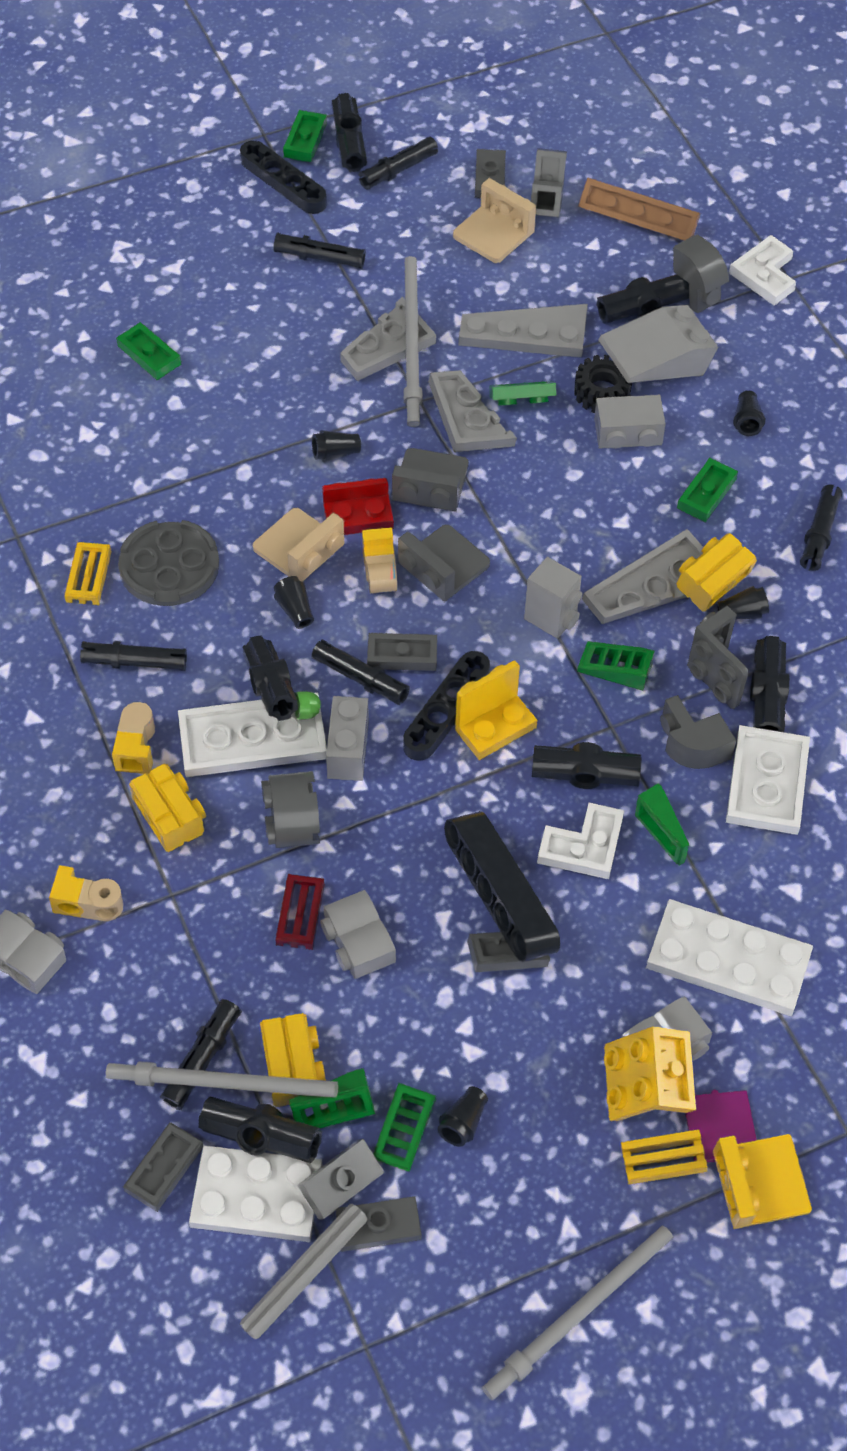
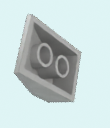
(660, 345)

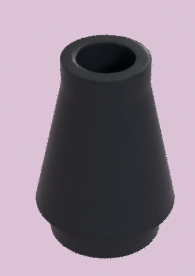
(748, 415)
(333, 445)
(293, 599)
(747, 604)
(462, 1118)

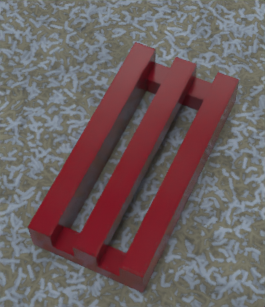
(296, 939)

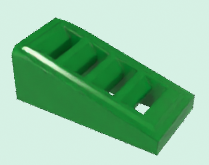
(622, 675)
(661, 822)
(413, 1096)
(356, 1102)

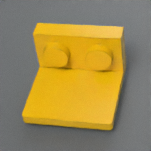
(491, 712)
(649, 1073)
(761, 1180)

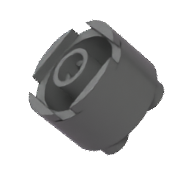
(293, 810)

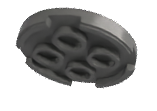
(168, 562)

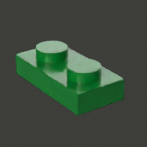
(305, 135)
(148, 351)
(535, 391)
(707, 489)

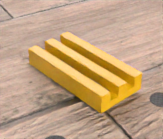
(84, 594)
(661, 1142)

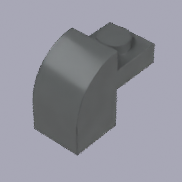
(549, 181)
(703, 268)
(695, 743)

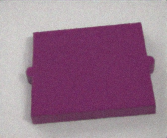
(719, 1117)

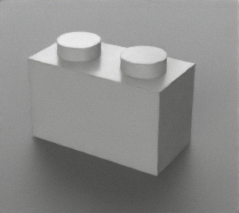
(629, 421)
(553, 597)
(347, 738)

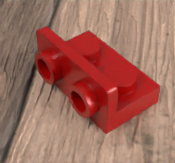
(359, 504)

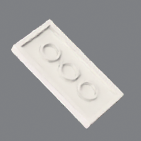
(246, 738)
(730, 957)

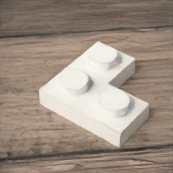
(761, 271)
(587, 851)

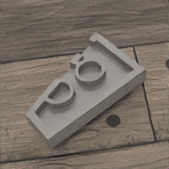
(384, 343)
(465, 416)

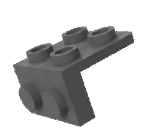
(429, 479)
(442, 560)
(713, 661)

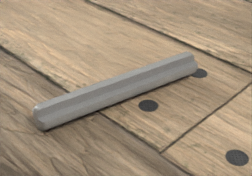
(303, 1271)

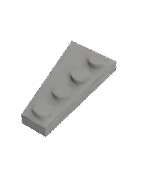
(532, 330)
(644, 582)

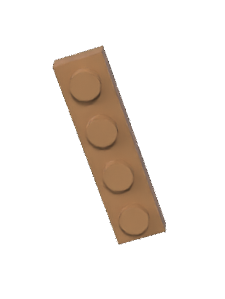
(639, 209)

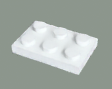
(768, 780)
(252, 1194)

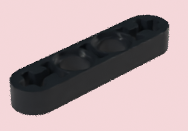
(288, 173)
(442, 703)

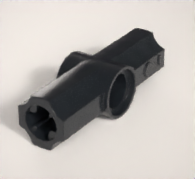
(349, 132)
(642, 297)
(270, 678)
(769, 684)
(586, 765)
(260, 1129)

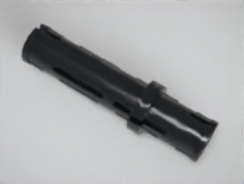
(389, 167)
(324, 251)
(818, 537)
(130, 655)
(370, 677)
(209, 1040)

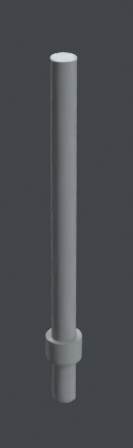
(412, 393)
(148, 1074)
(520, 1363)

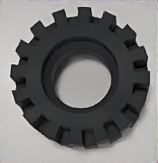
(596, 371)

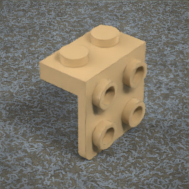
(498, 224)
(300, 543)

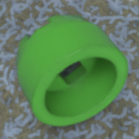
(308, 705)

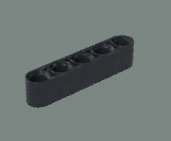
(502, 886)

